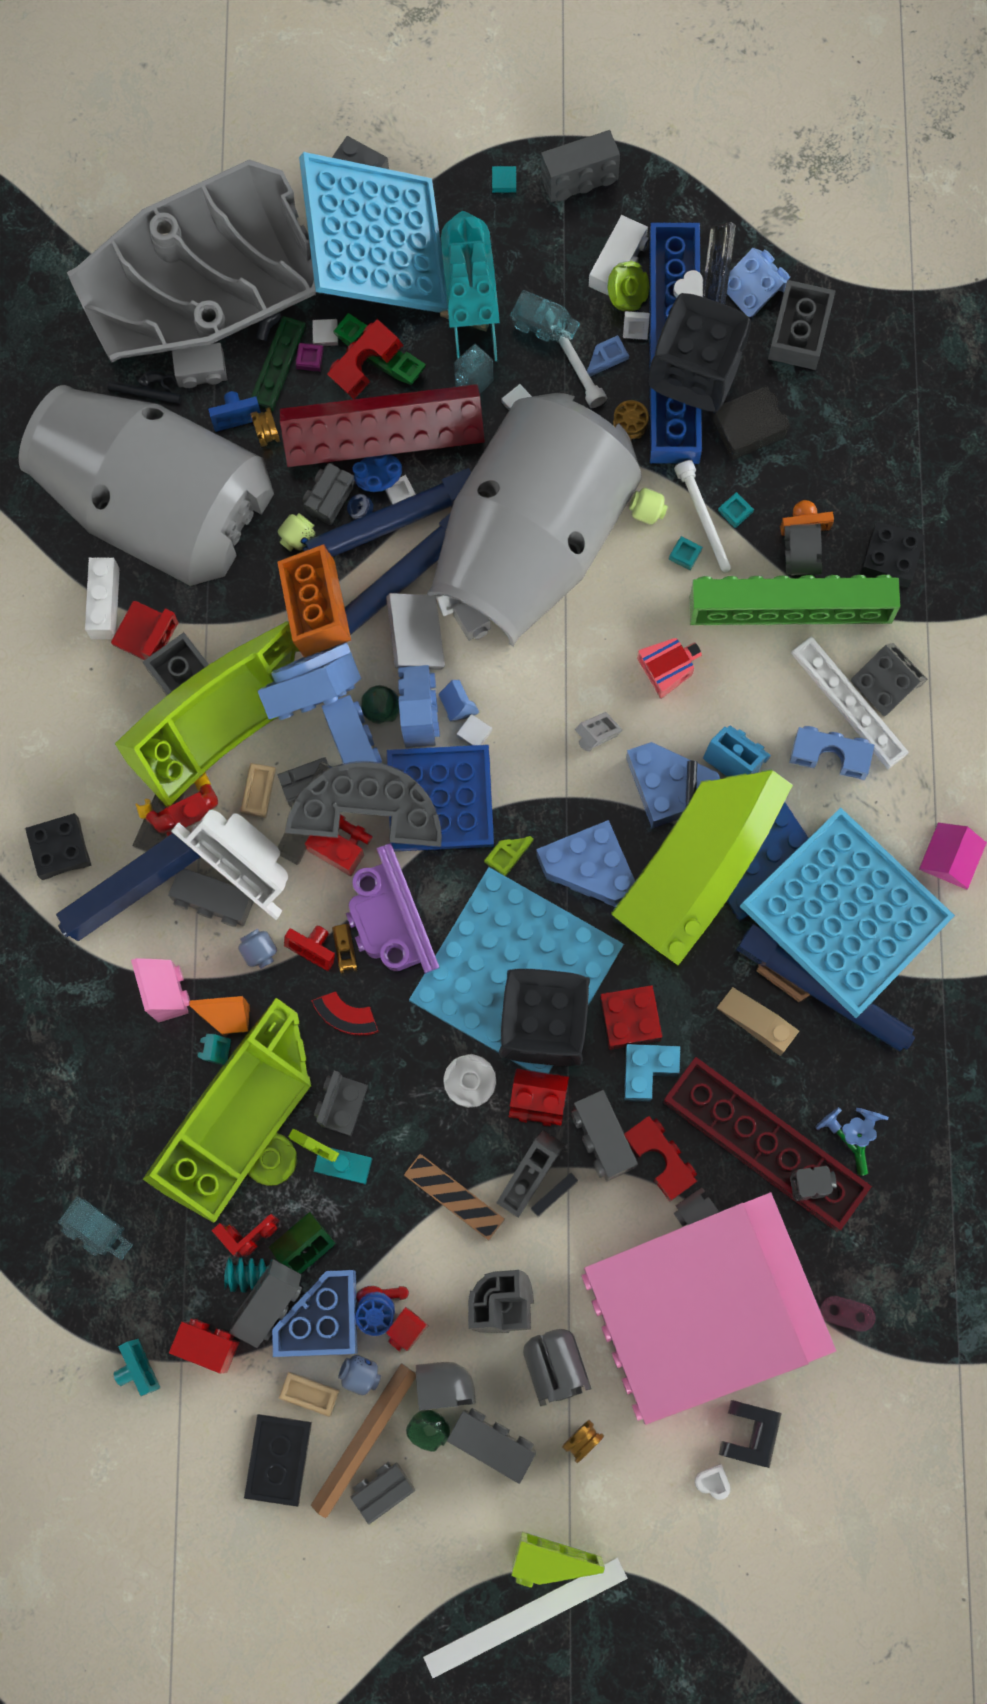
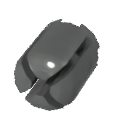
(555, 1366)

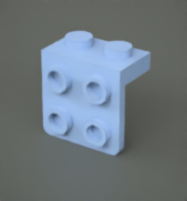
(755, 281)

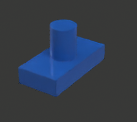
(234, 412)

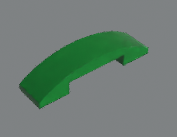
(402, 366)

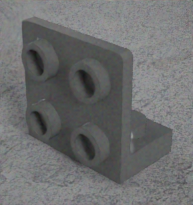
(888, 678)
(341, 1103)

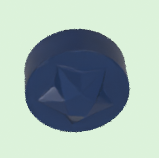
(359, 506)

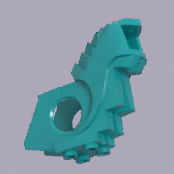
(469, 274)

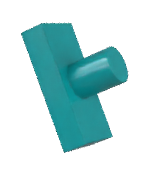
(346, 1166)
(136, 1368)

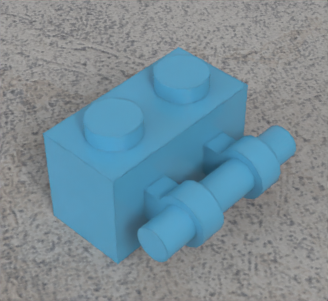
(735, 753)

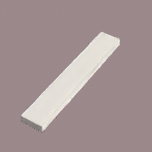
(849, 702)

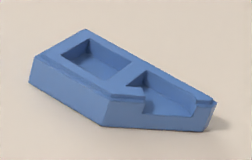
(607, 355)

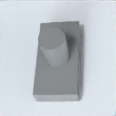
(597, 731)

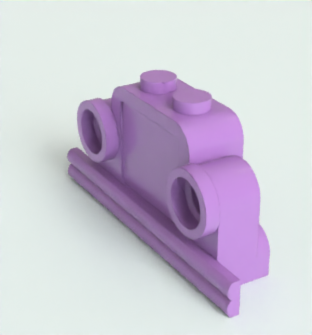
(388, 916)

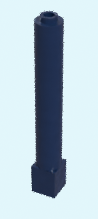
(391, 517)
(396, 578)
(766, 951)

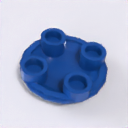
(377, 472)

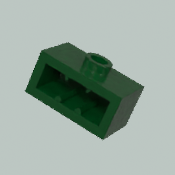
(302, 1244)

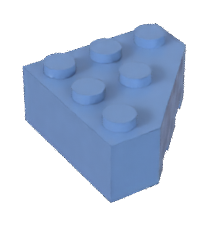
(310, 689)
(418, 706)
(662, 781)
(589, 864)
(321, 1320)

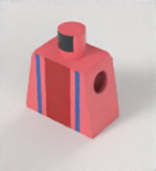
(668, 664)

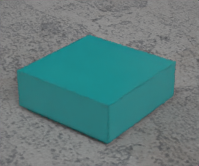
(503, 179)
(735, 510)
(685, 553)

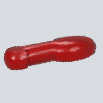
(394, 1293)

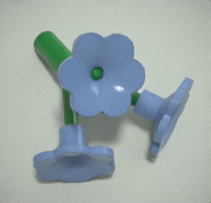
(856, 1132)

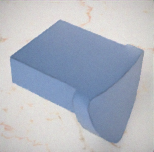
(457, 702)

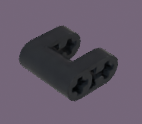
(762, 1437)

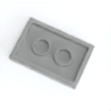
(415, 630)

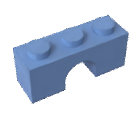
(854, 754)

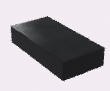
(554, 1195)

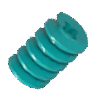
(243, 1275)

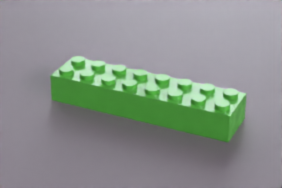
(794, 600)

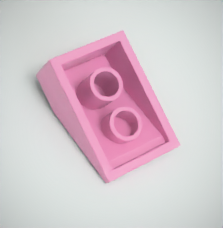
(161, 988)

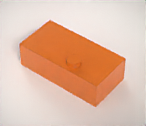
(313, 601)

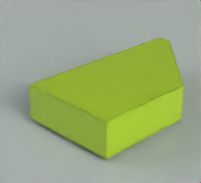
(507, 854)
(313, 1145)

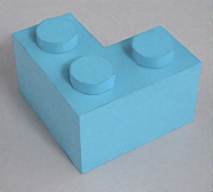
(643, 1063)

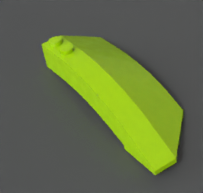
(205, 716)
(702, 860)
(243, 1102)

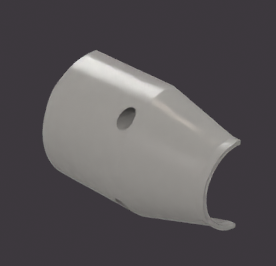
(220, 268)
(146, 479)
(535, 510)

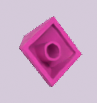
(953, 854)

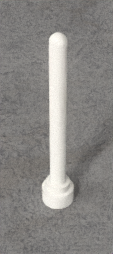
(594, 395)
(686, 472)

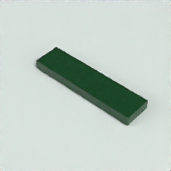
(278, 362)

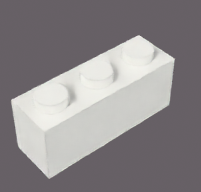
(622, 246)
(102, 598)

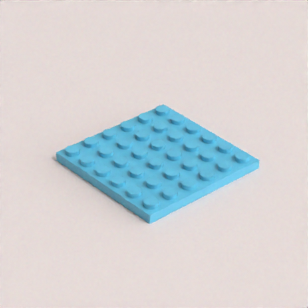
(373, 233)
(847, 912)
(502, 931)

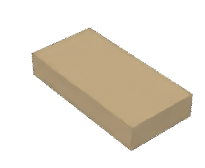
(258, 790)
(309, 1394)

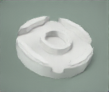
(469, 1080)

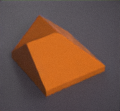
(224, 1014)

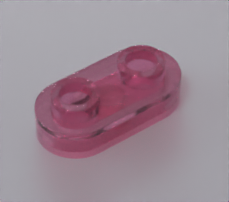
(847, 1313)

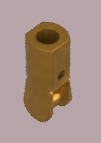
(344, 944)

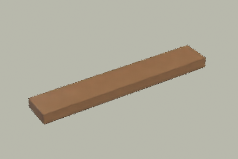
(363, 1440)

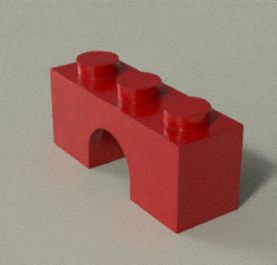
(375, 341)
(648, 1137)

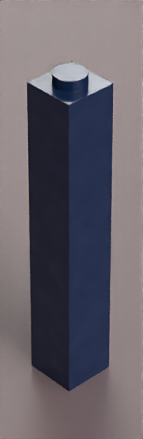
(125, 887)

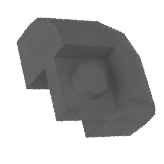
(501, 1302)
(443, 1385)

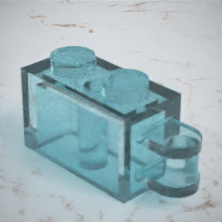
(543, 318)
(474, 368)
(94, 1229)

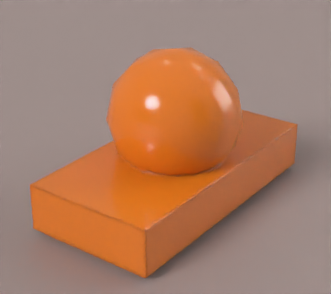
(806, 513)

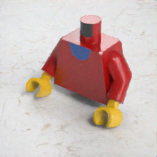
(185, 811)

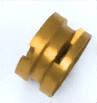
(632, 418)
(265, 427)
(583, 1441)

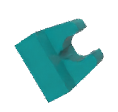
(215, 1049)

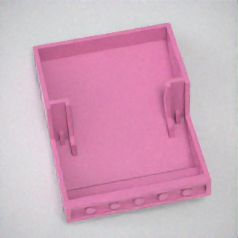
(708, 1309)

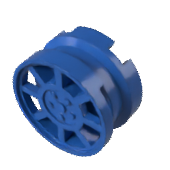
(375, 1313)

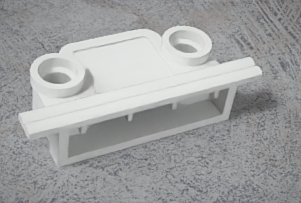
(239, 855)

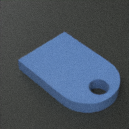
(309, 663)

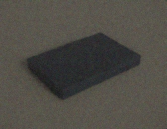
(278, 1460)

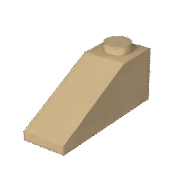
(758, 1021)

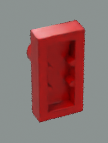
(311, 947)

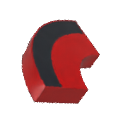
(344, 1017)

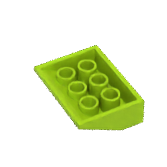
(547, 1561)

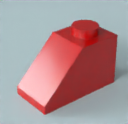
(406, 1330)

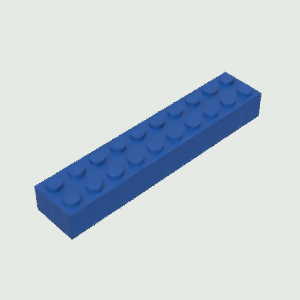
(673, 424)

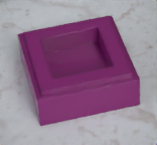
(309, 357)

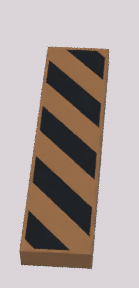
(454, 1197)

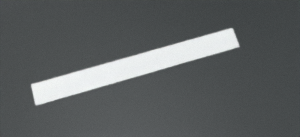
(523, 1619)

